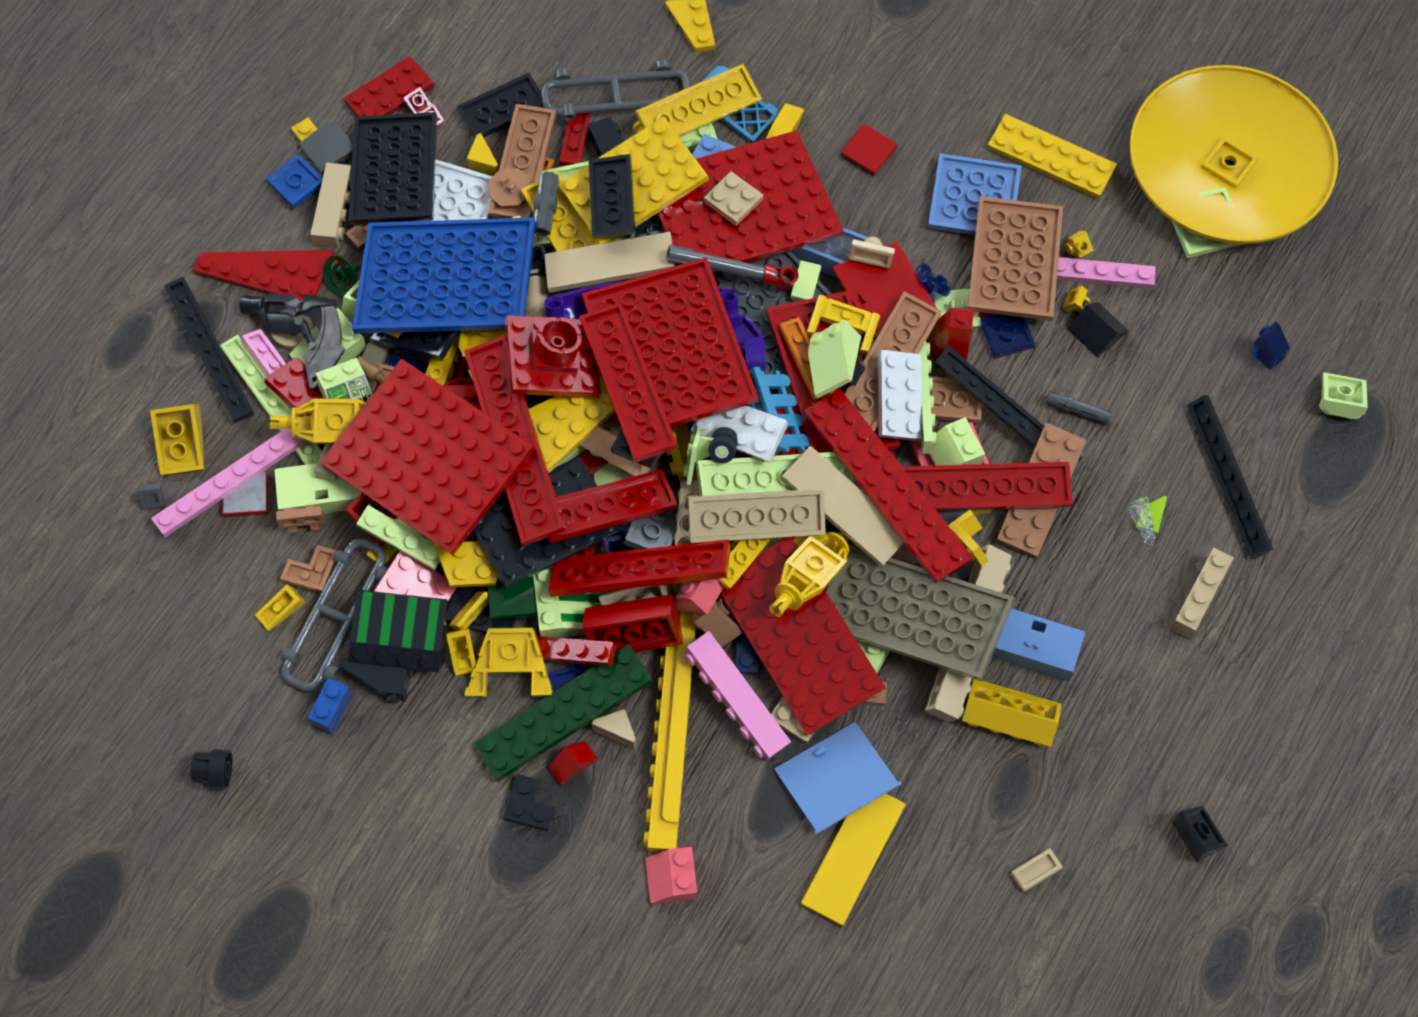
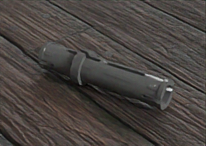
(1079, 407)

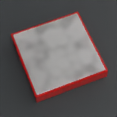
(248, 499)

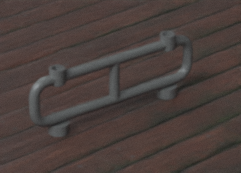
(569, 111)
(328, 670)

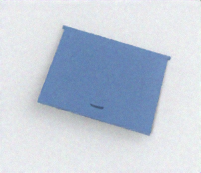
(836, 777)

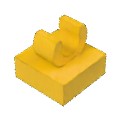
(1075, 299)

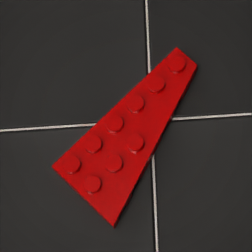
(267, 271)

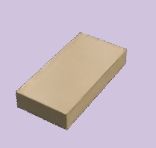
(1036, 870)

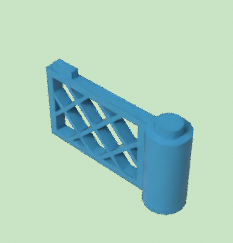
(769, 108)

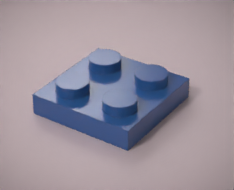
(295, 181)

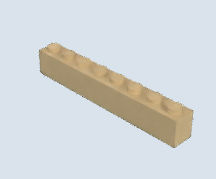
(950, 687)

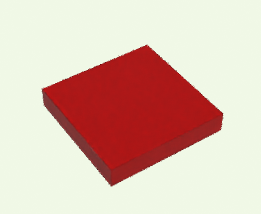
(869, 149)

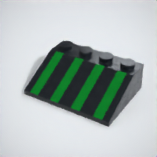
(398, 630)

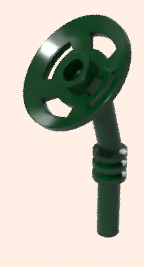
(340, 275)

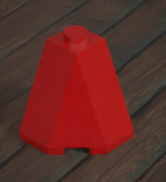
(952, 330)

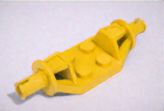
(326, 423)
(810, 570)

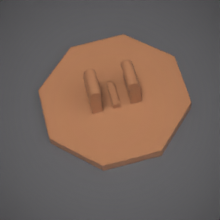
(506, 187)

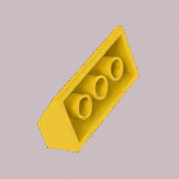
(1012, 713)

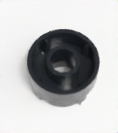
(212, 768)

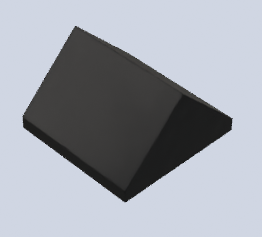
(1097, 328)
(1199, 832)

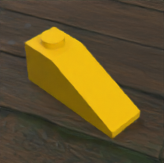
(786, 121)

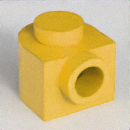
(1078, 244)

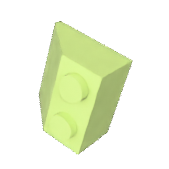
(957, 445)

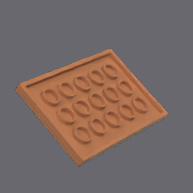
(1015, 258)

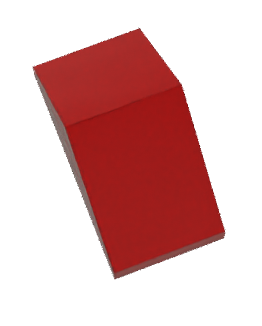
(572, 761)

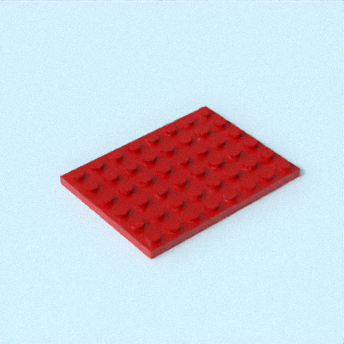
(789, 216)
(683, 340)
(427, 456)

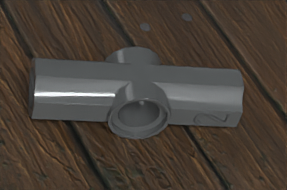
(546, 203)

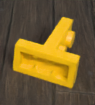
(964, 529)

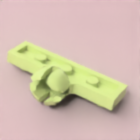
(399, 536)

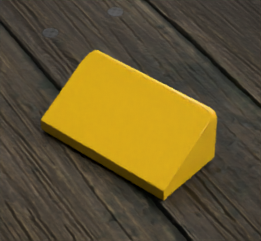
(470, 611)

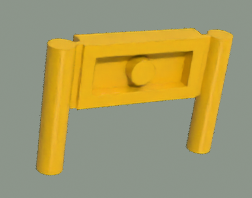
(835, 312)

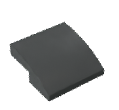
(328, 145)

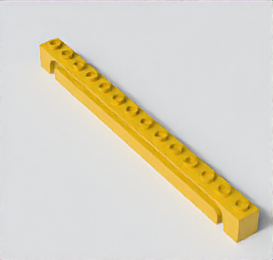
(671, 741)

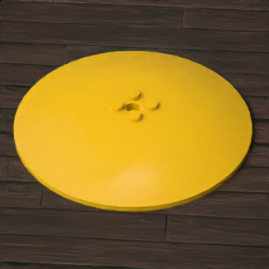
(1240, 115)

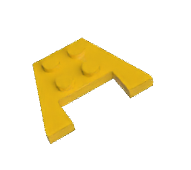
(467, 566)
(510, 652)

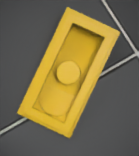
(280, 607)

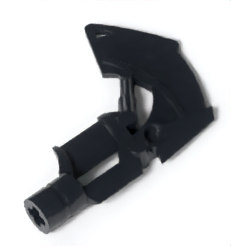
(322, 311)

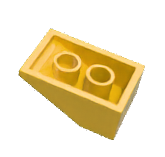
(178, 438)

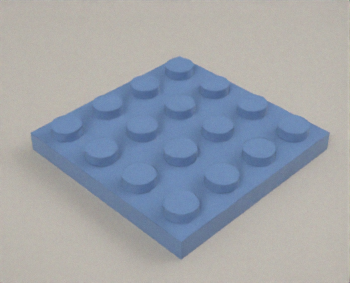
(960, 185)

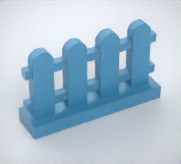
(770, 402)

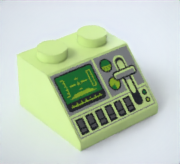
(344, 382)

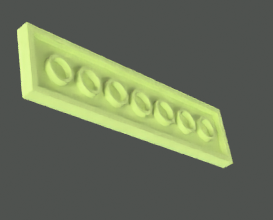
(753, 474)

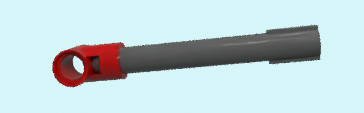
(766, 274)

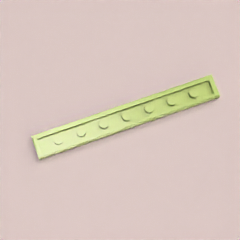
(272, 404)

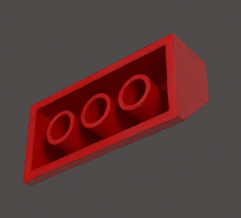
(640, 623)

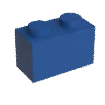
(330, 706)

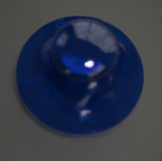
(933, 283)

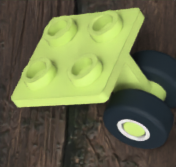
(719, 447)

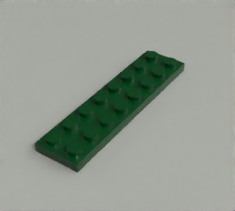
(563, 713)

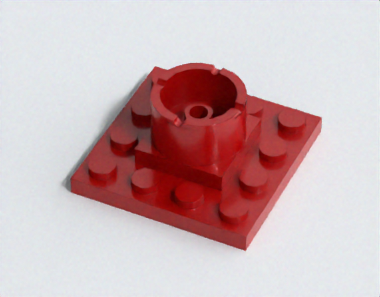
(550, 357)

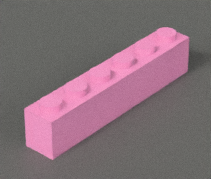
(737, 696)

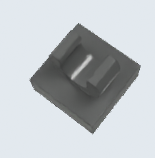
(151, 496)

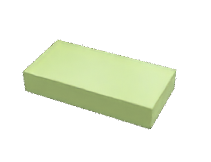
(807, 280)

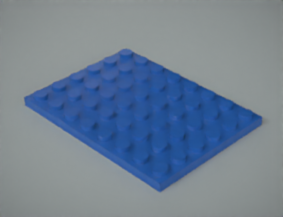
(444, 275)

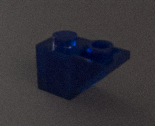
(1271, 346)

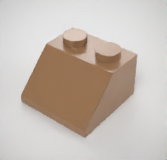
(719, 622)

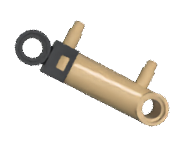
(537, 284)

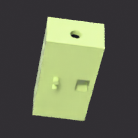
(301, 488)

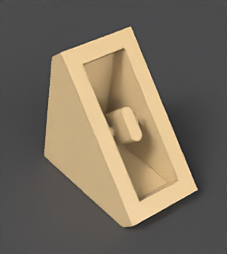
(616, 727)

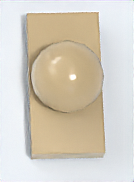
(871, 252)

